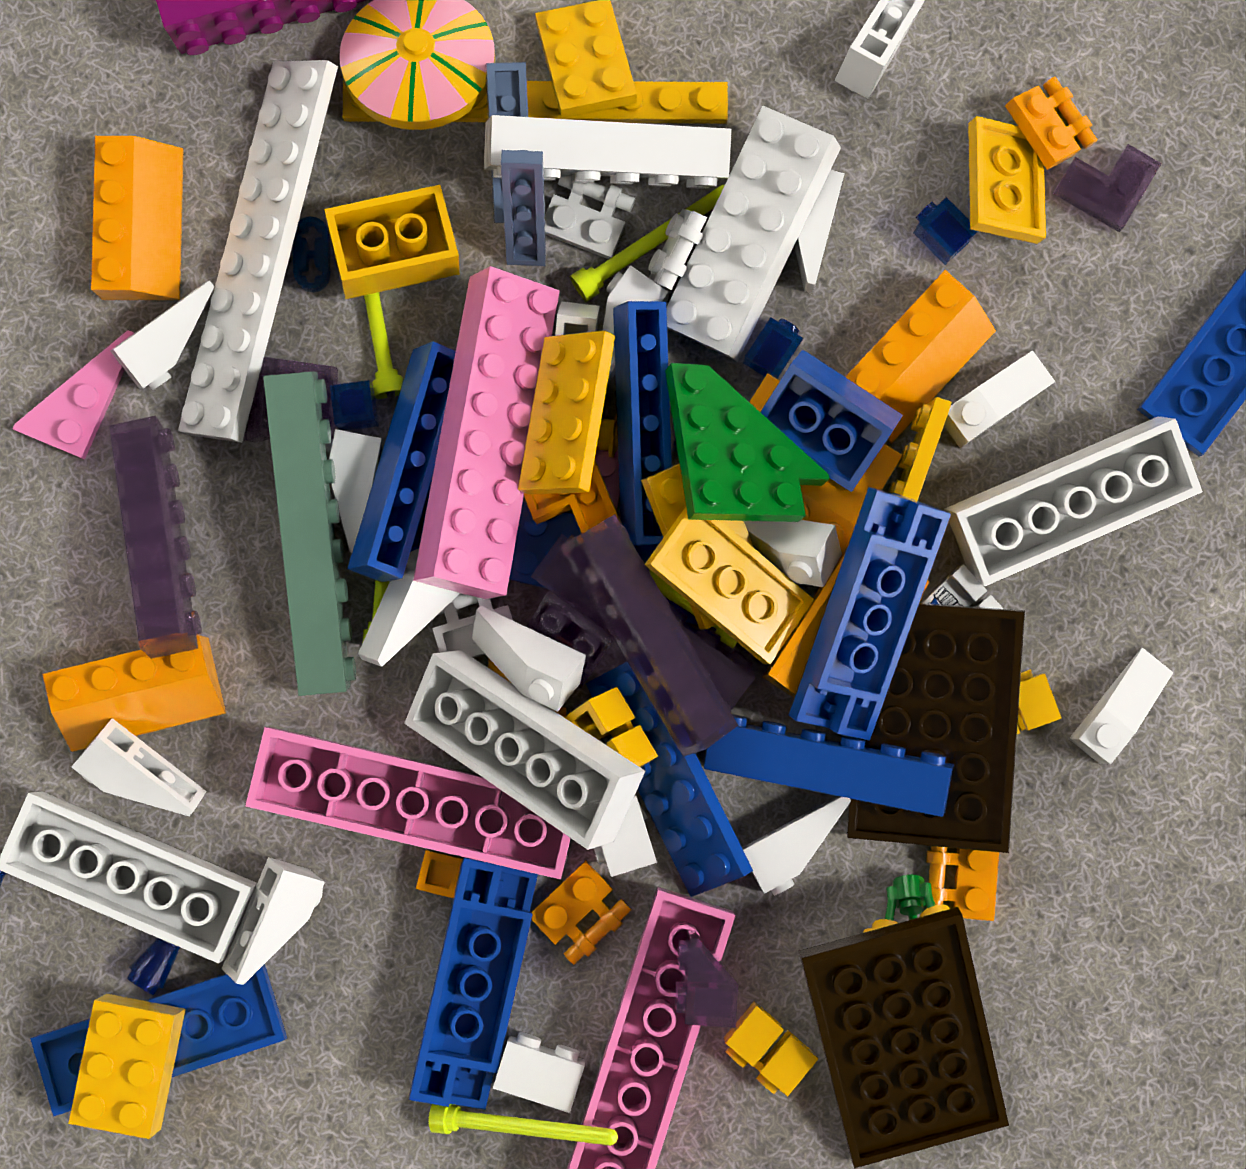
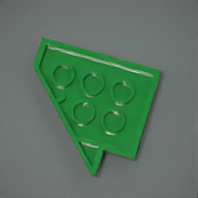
(732, 455)

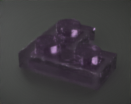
(1109, 196)

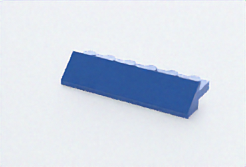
(869, 613)
(474, 985)

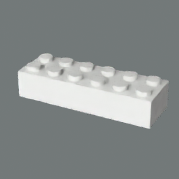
(613, 150)
(751, 232)
(1074, 500)
(524, 748)
(126, 875)

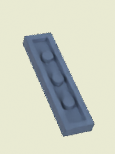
(505, 97)
(524, 207)

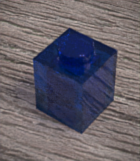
(944, 229)
(773, 348)
(354, 405)

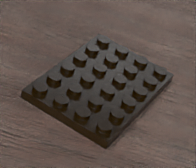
(960, 700)
(905, 1037)

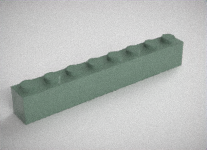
(308, 532)

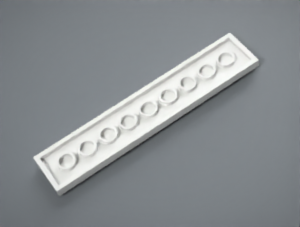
(257, 250)

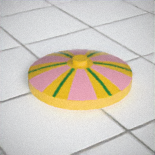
(416, 61)

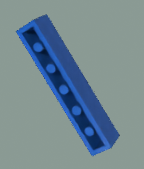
(641, 411)
(404, 467)
(833, 766)

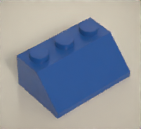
(830, 418)

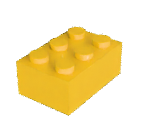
(393, 241)
(127, 1066)

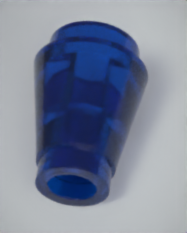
(153, 966)

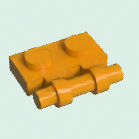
(1043, 126)
(974, 880)
(571, 903)

